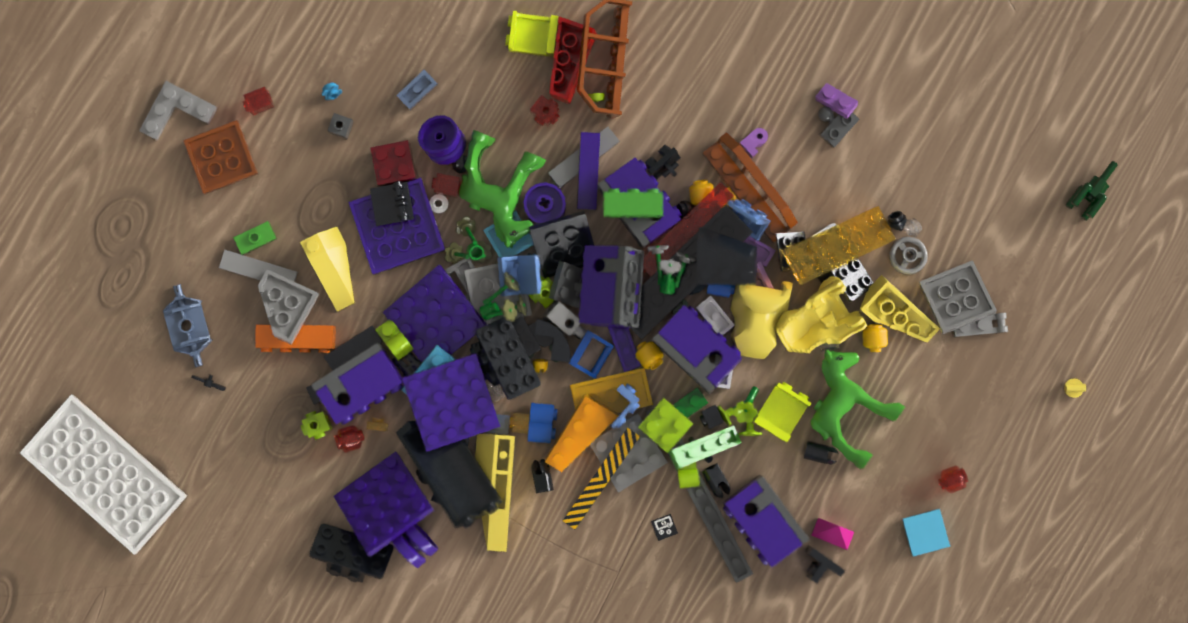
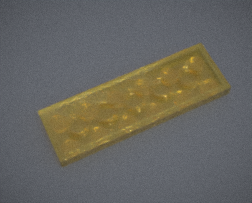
(839, 245)

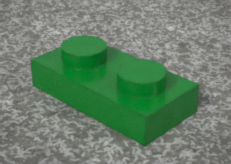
(691, 403)

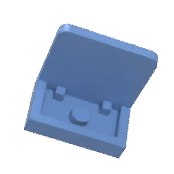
(753, 219)
(524, 270)
(628, 392)

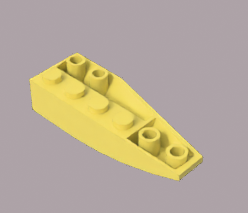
(496, 459)

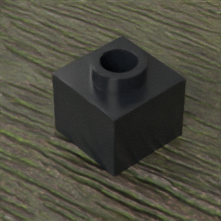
(711, 417)

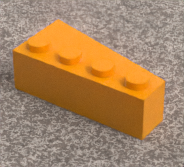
(580, 431)

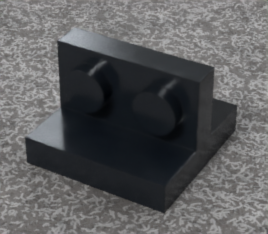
(817, 569)

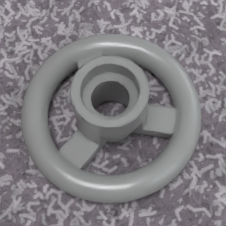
(915, 254)

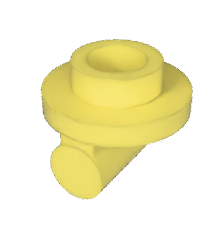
(1074, 388)

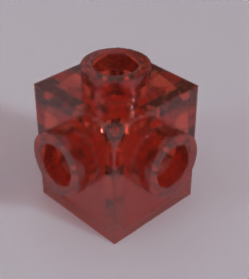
(542, 105)

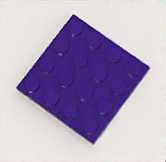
(401, 241)
(435, 315)
(451, 402)
(383, 503)

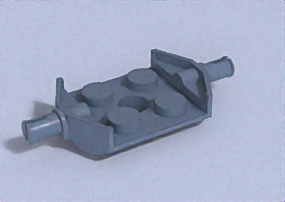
(194, 339)

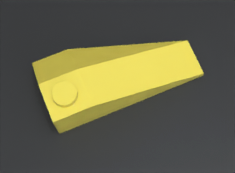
(330, 261)
(890, 307)

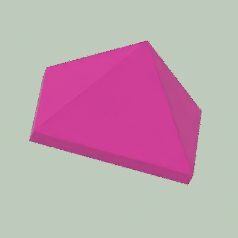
(832, 533)

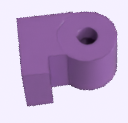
(755, 139)

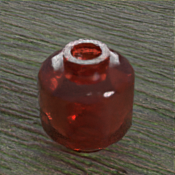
(349, 438)
(953, 479)

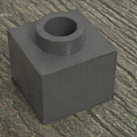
(345, 130)

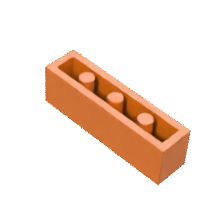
(309, 337)

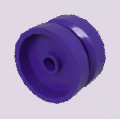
(442, 140)
(544, 193)
(411, 545)

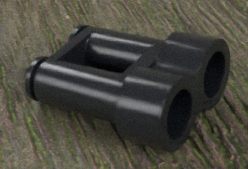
(408, 370)

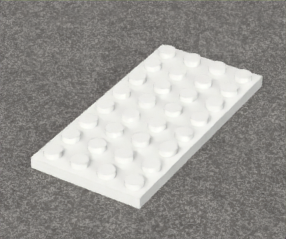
(103, 474)

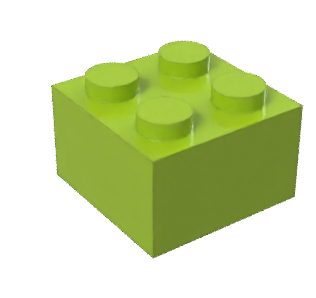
(665, 425)

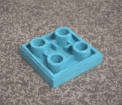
(925, 532)

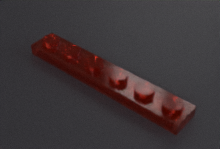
(689, 226)

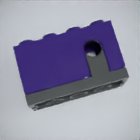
(634, 176)
(611, 286)
(692, 343)
(364, 379)
(769, 526)

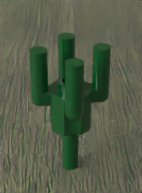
(1093, 193)

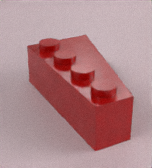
(567, 59)

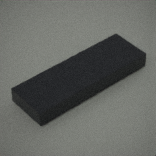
(353, 348)

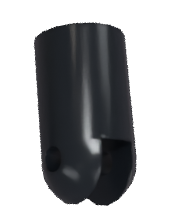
(819, 453)
(541, 476)
(716, 478)

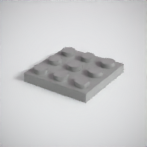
(483, 283)
(957, 297)
(639, 462)

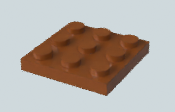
(220, 157)

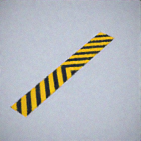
(601, 478)

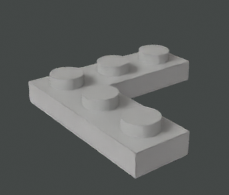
(165, 103)

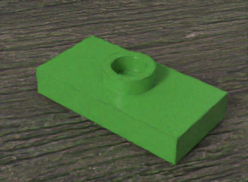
(255, 238)

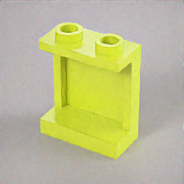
(532, 34)

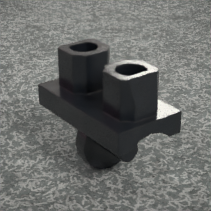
(666, 164)

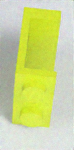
(782, 411)

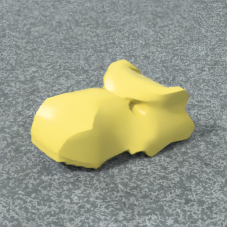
(756, 317)
(819, 320)

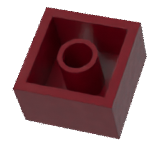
(393, 163)

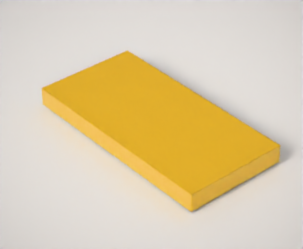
(606, 392)

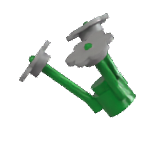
(668, 282)

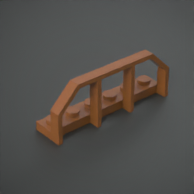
(617, 51)
(744, 189)

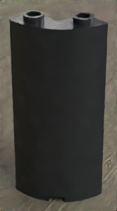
(452, 476)

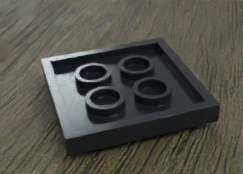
(561, 241)

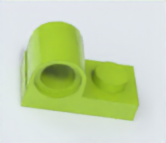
(394, 339)
(688, 476)

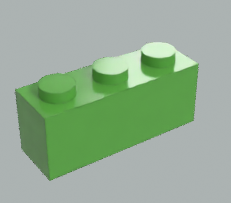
(633, 204)

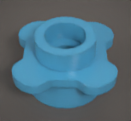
(331, 91)

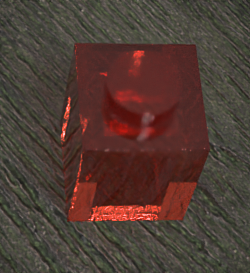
(258, 101)
(446, 185)

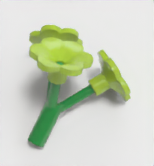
(744, 412)

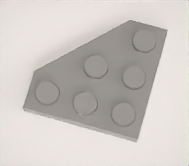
(285, 304)

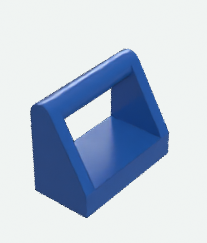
(581, 349)

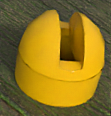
(540, 364)

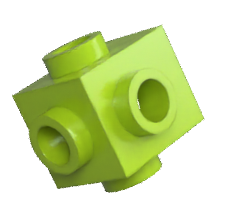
(543, 298)
(322, 421)

